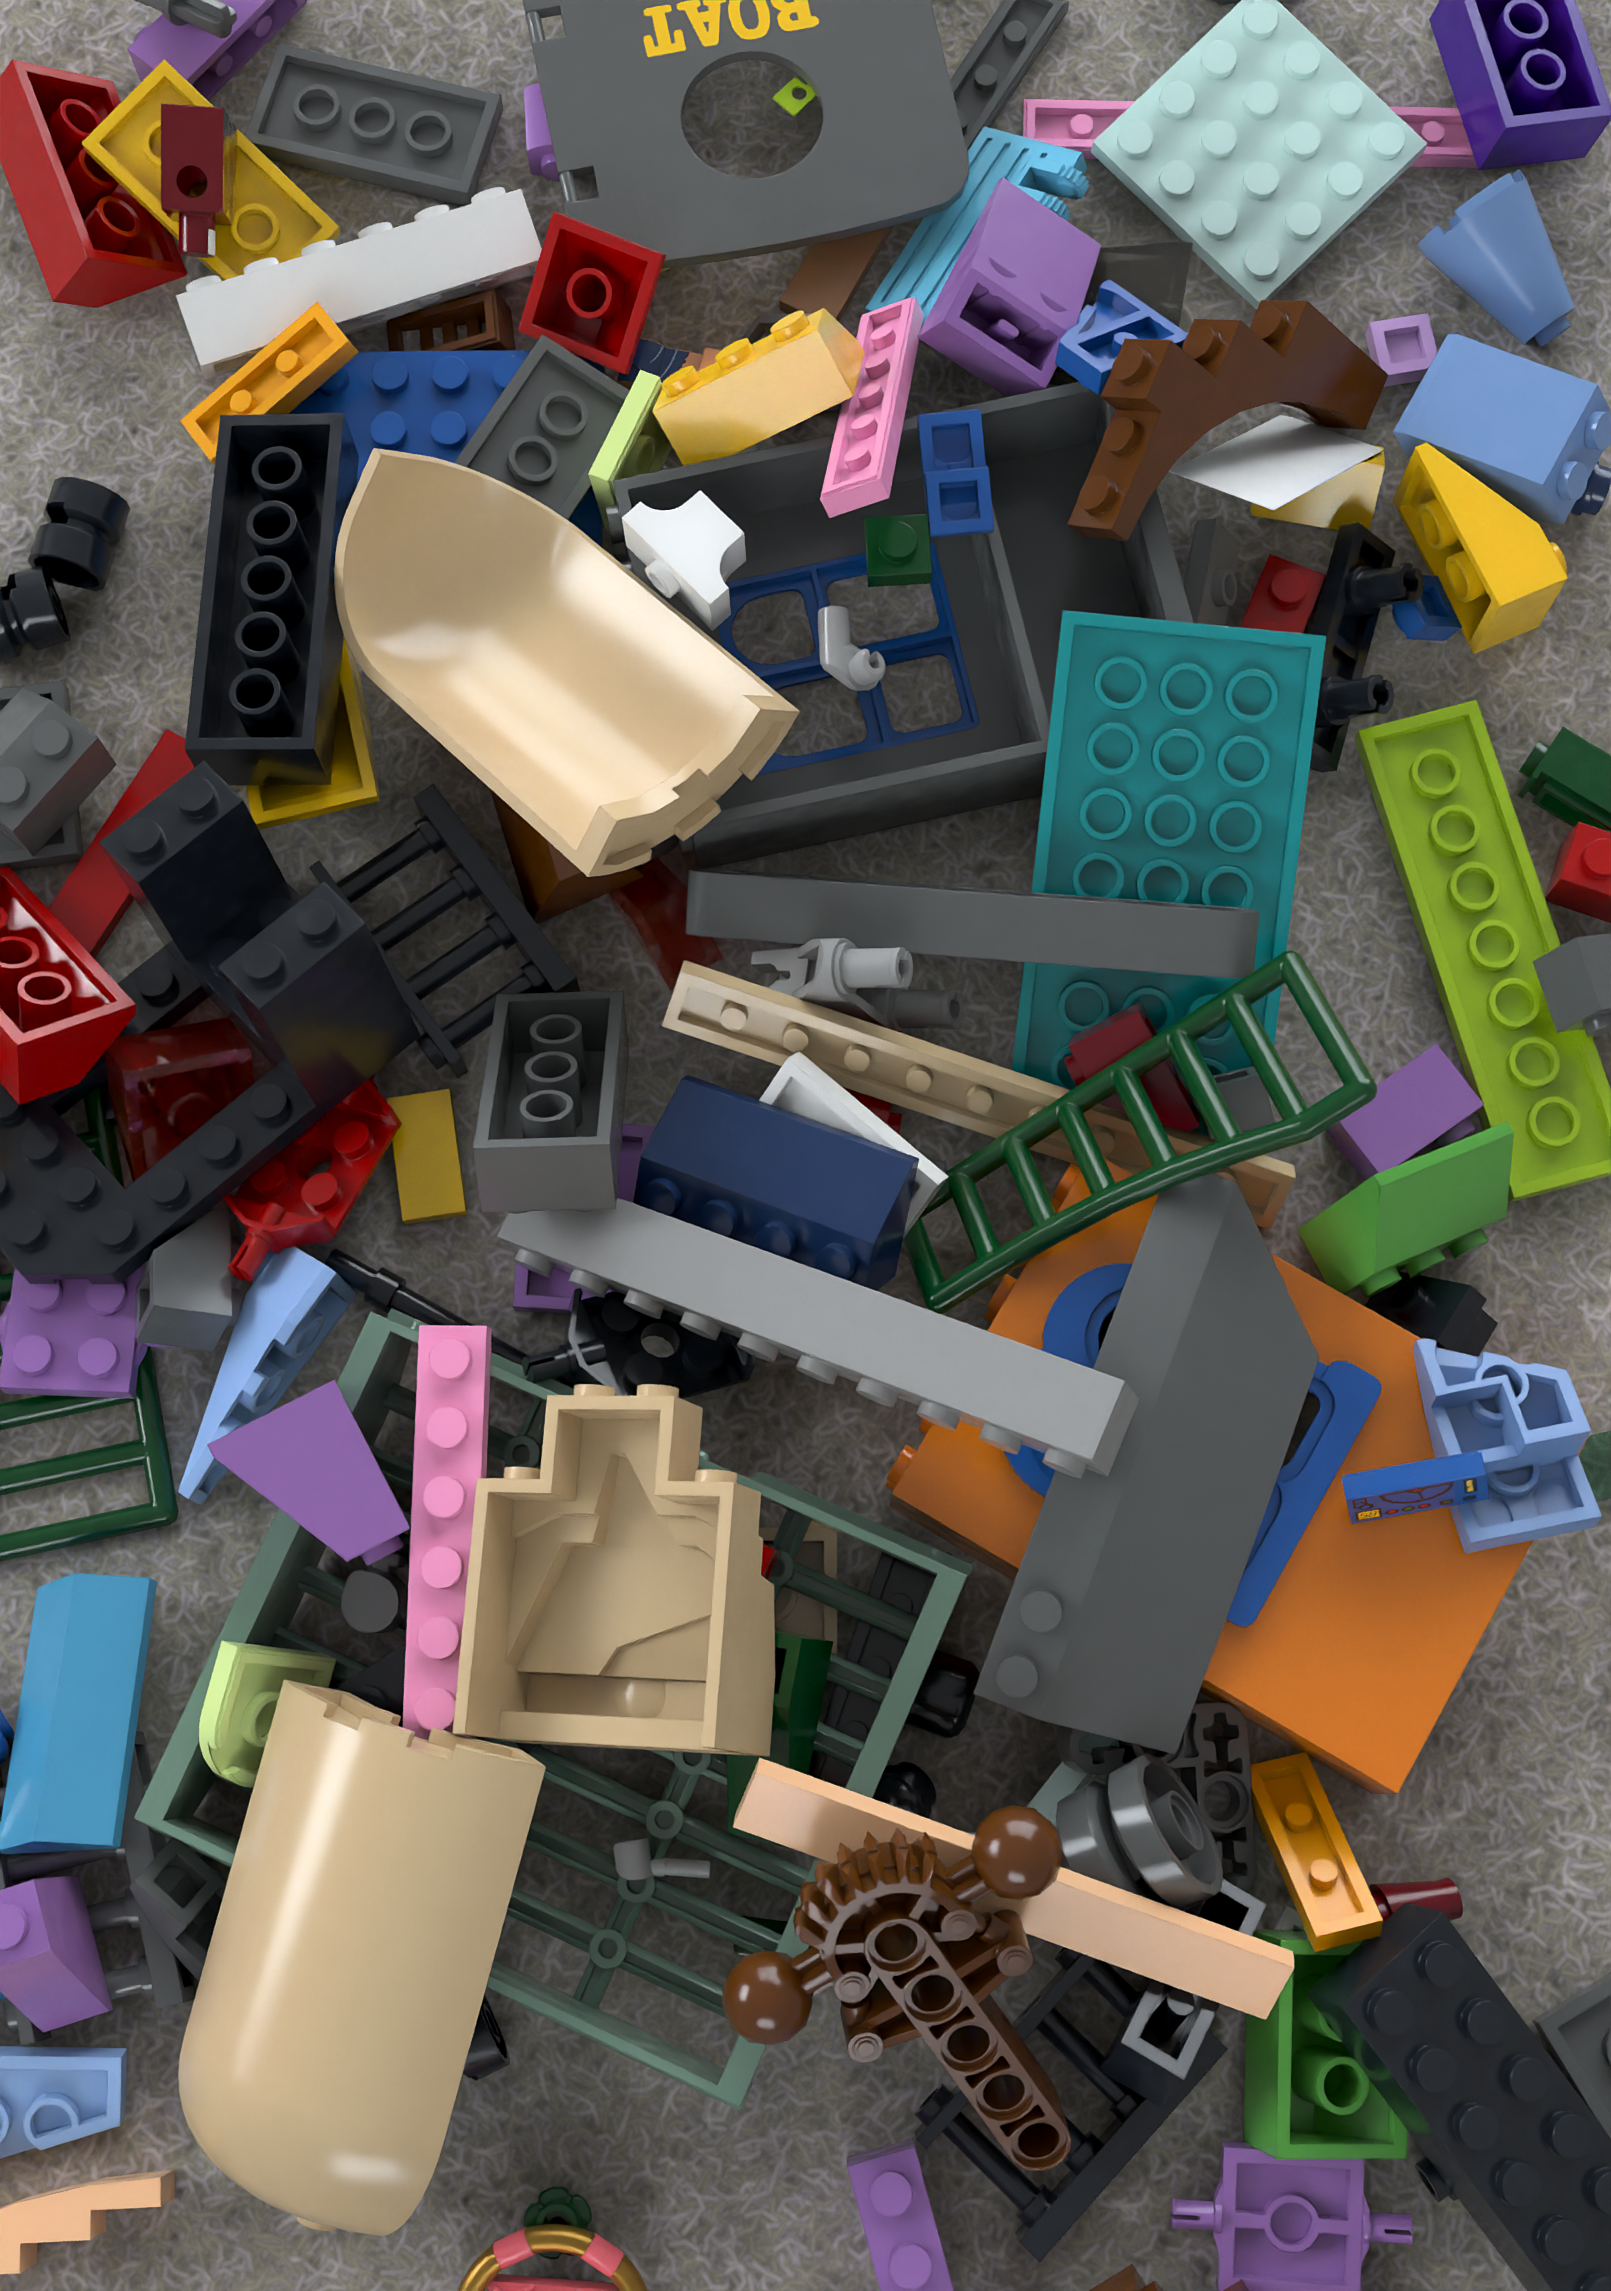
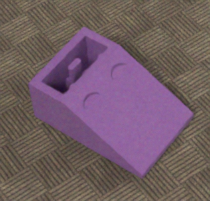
(1012, 293)

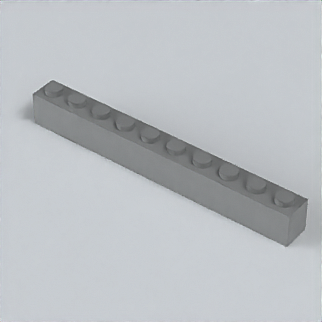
(835, 1330)

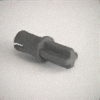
(207, 15)

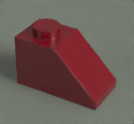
(1114, 1038)

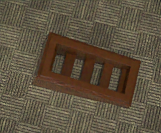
(470, 311)

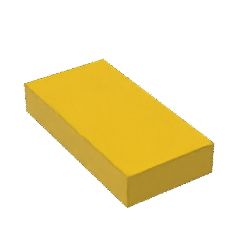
(428, 1157)

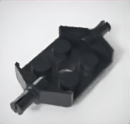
(607, 1350)

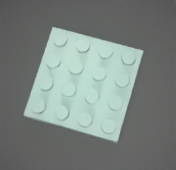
(1258, 148)

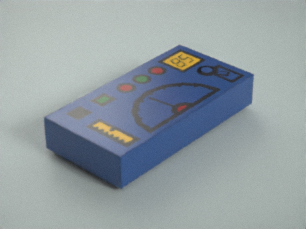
(1416, 1487)

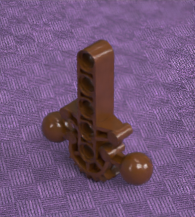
(925, 1972)

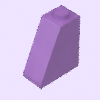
(319, 1473)
(50, 1953)

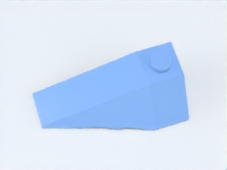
(275, 1335)

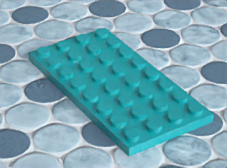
(1174, 783)

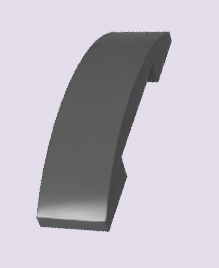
(180, 1902)

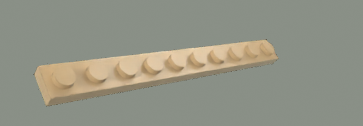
(926, 1076)

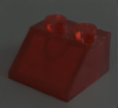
(172, 1084)

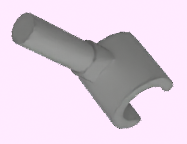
(635, 1862)

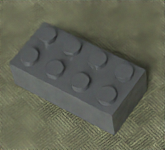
(553, 1103)

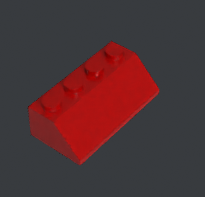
(81, 222)
(53, 999)

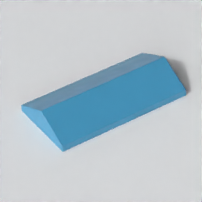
(78, 1714)

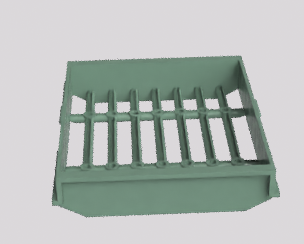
(288, 1569)

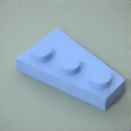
(59, 2094)

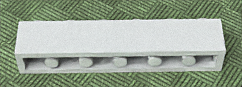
(363, 280)

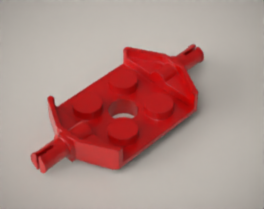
(287, 1208)

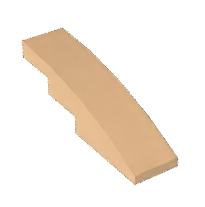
(74, 2213)

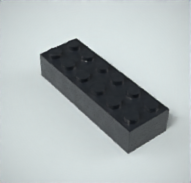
(269, 601)
(1478, 2097)

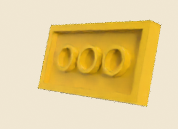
(269, 209)

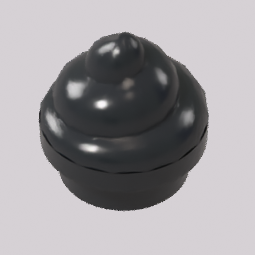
(907, 1788)

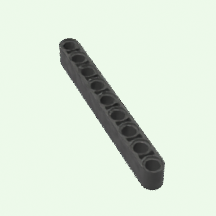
(975, 922)

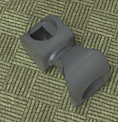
(375, 1596)

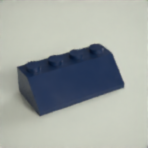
(778, 1182)

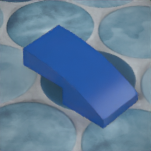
(955, 473)

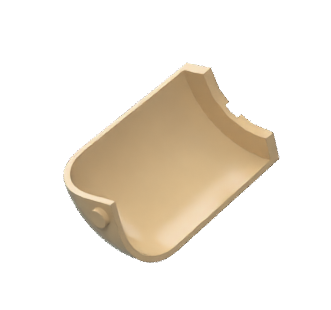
(544, 662)
(352, 1958)

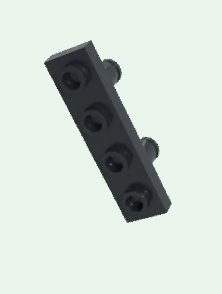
(1353, 592)

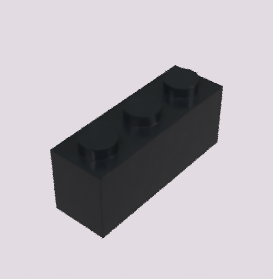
(1168, 2023)

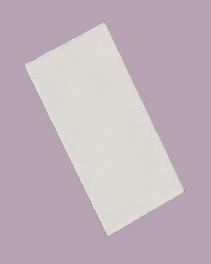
(1276, 461)

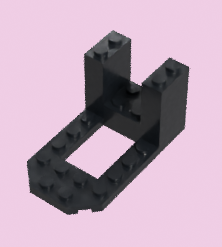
(279, 965)

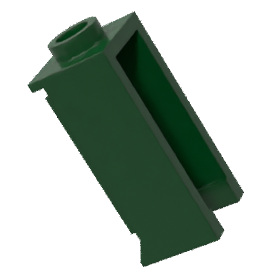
(1570, 780)

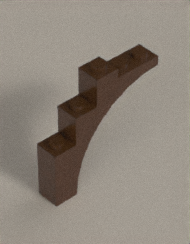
(1177, 395)

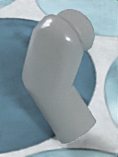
(840, 657)

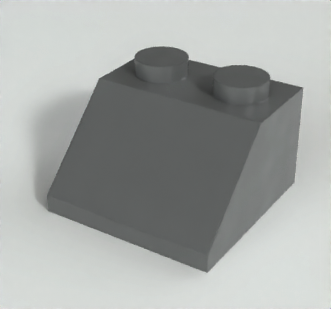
(44, 768)

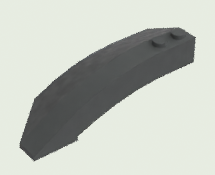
(1143, 1564)

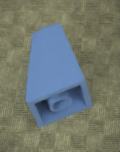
(1510, 425)

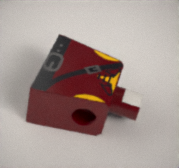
(196, 149)

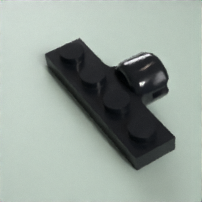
(945, 1692)

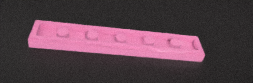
(873, 419)

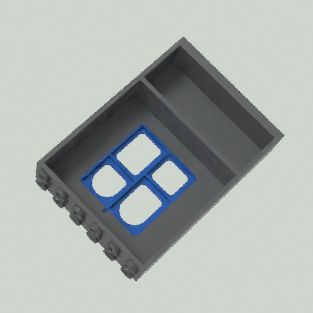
(994, 604)

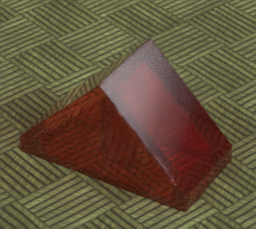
(657, 918)

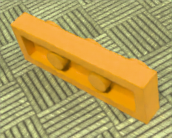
(275, 377)
(1312, 1853)

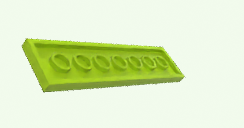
(1481, 932)

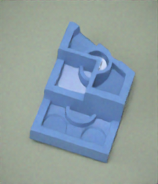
(1529, 1440)

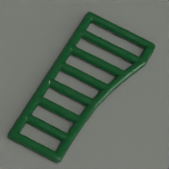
(1167, 1168)
(148, 1450)

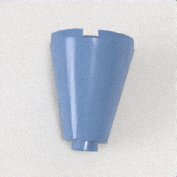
(1505, 260)

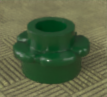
(558, 2203)

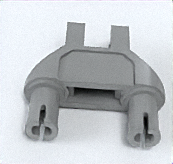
(860, 983)

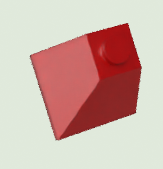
(591, 292)

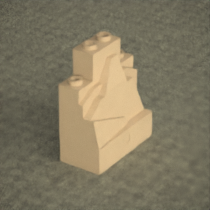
(618, 1589)

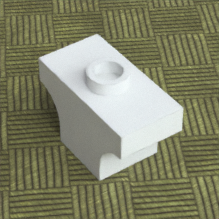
(688, 553)

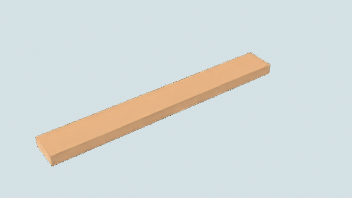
(1069, 1913)

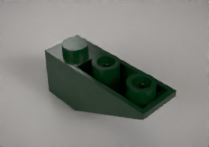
(798, 1697)

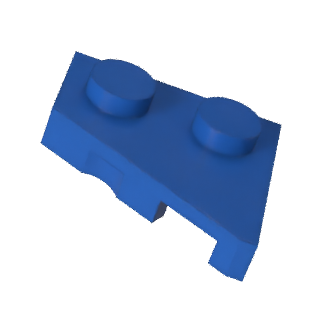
(1095, 341)

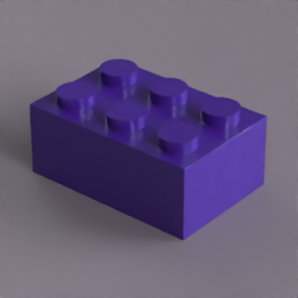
(1522, 79)

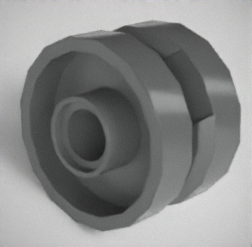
(1141, 1835)

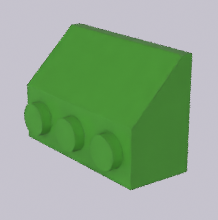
(1414, 1214)
(1301, 2081)

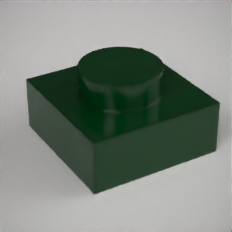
(897, 550)

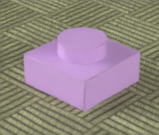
(1402, 347)

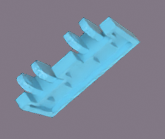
(941, 237)

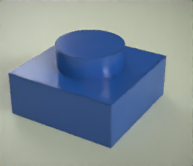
(1428, 617)

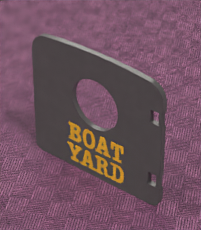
(619, 96)

